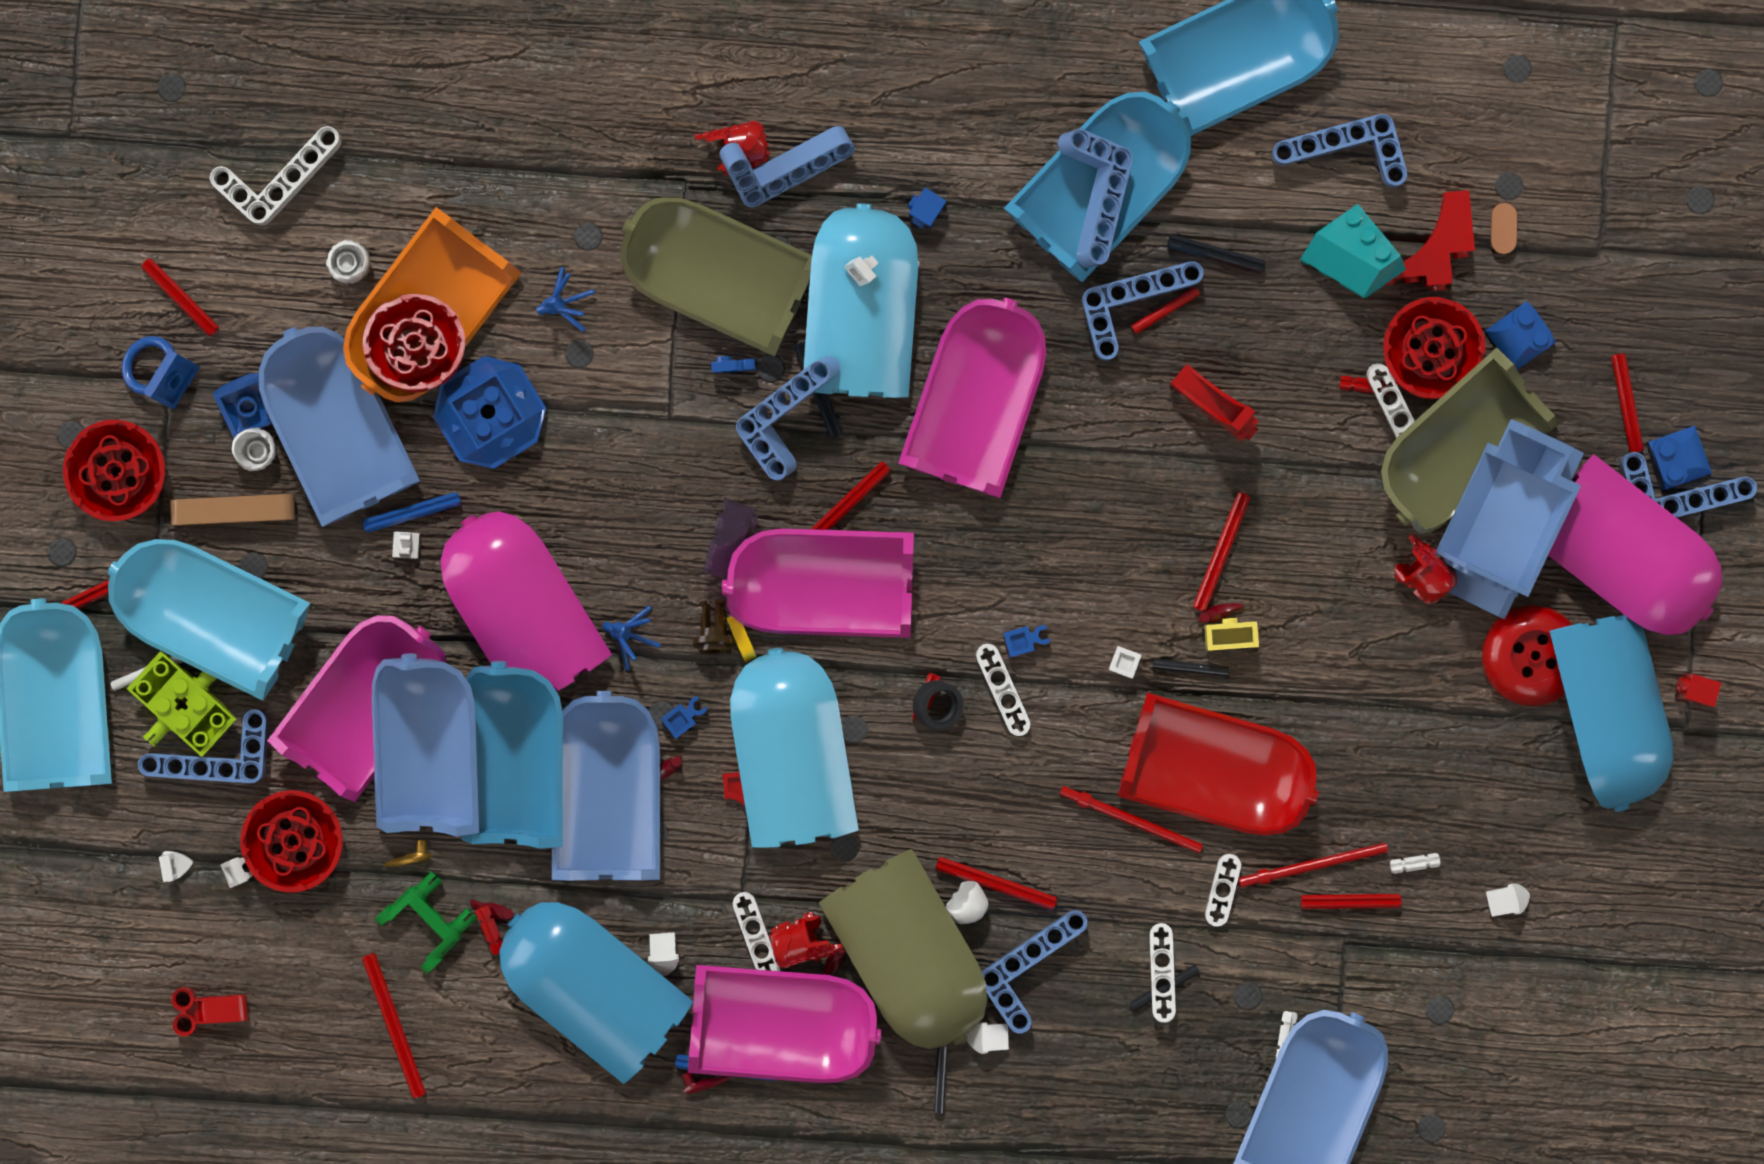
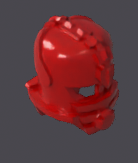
(749, 137)
(1426, 574)
(799, 943)

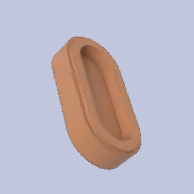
(1503, 228)

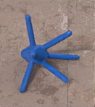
(556, 303)
(622, 633)

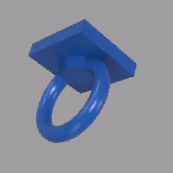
(169, 379)

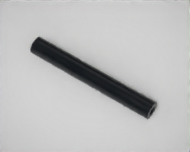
(1190, 667)
(1165, 987)
(940, 1079)

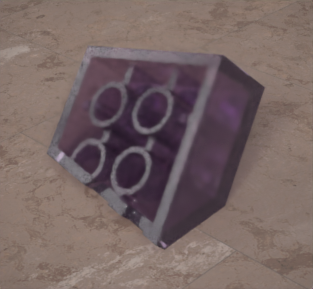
(730, 532)

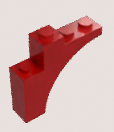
(1450, 236)
(1216, 404)

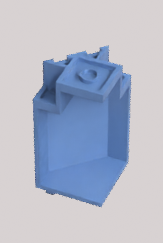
(1509, 517)

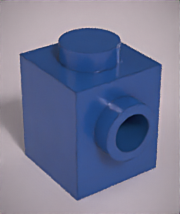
(925, 208)

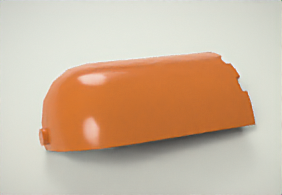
(439, 263)

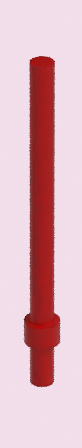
(1085, 800)
(1264, 876)

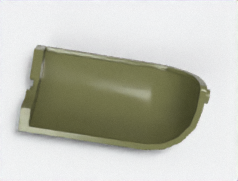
(715, 270)
(1438, 452)
(909, 952)

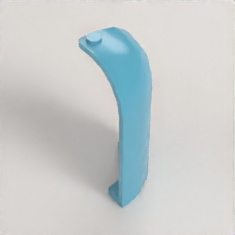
(867, 324)
(206, 612)
(52, 699)
(791, 751)

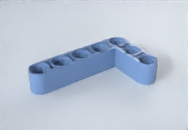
(1346, 141)
(787, 169)
(1101, 193)
(1131, 295)
(780, 406)
(1681, 500)
(215, 763)
(1025, 963)

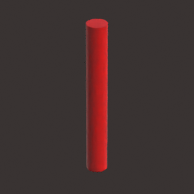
(1165, 310)

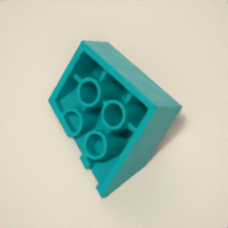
(1354, 253)

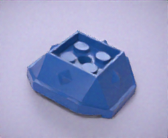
(516, 417)

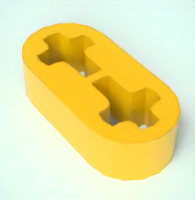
(742, 639)

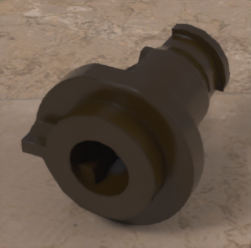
(713, 639)

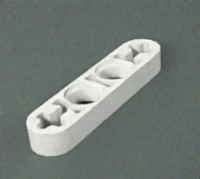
(1394, 409)
(1006, 688)
(759, 938)
(1162, 973)

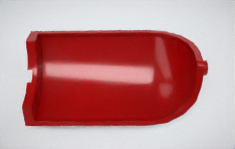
(1218, 769)

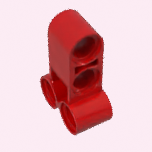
(208, 1009)

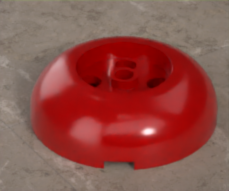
(426, 318)
(1416, 321)
(85, 476)
(1504, 666)
(263, 830)

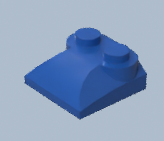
(1521, 335)
(242, 404)
(1679, 457)

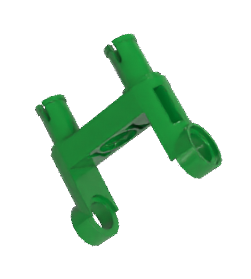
(449, 932)

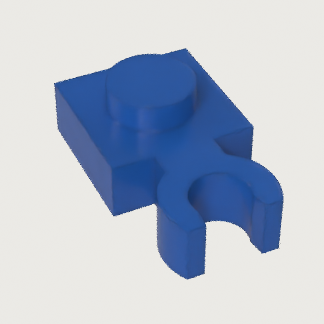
(726, 365)
(1021, 640)
(681, 719)

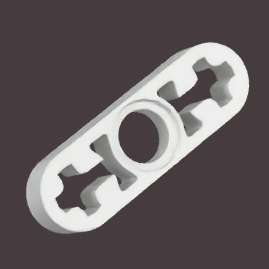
(1212, 906)

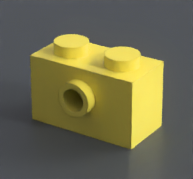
(1231, 635)

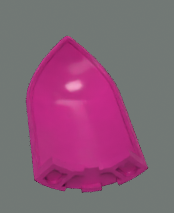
(977, 396)
(1636, 553)
(823, 582)
(519, 599)
(333, 716)
(780, 1025)

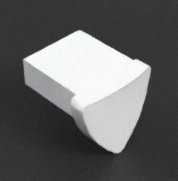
(174, 865)
(1508, 900)
(663, 953)
(988, 1037)

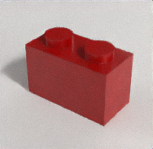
(1698, 690)

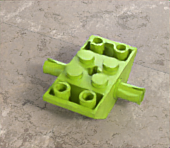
(162, 687)

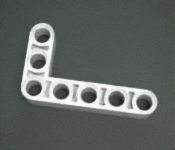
(281, 181)

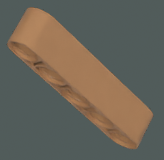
(232, 509)

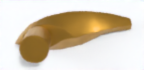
(420, 856)

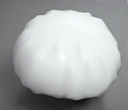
(348, 262)
(253, 449)
(967, 903)

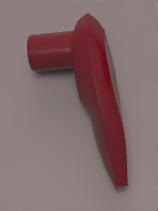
(1219, 612)
(669, 766)
(498, 911)
(834, 961)
(693, 1087)

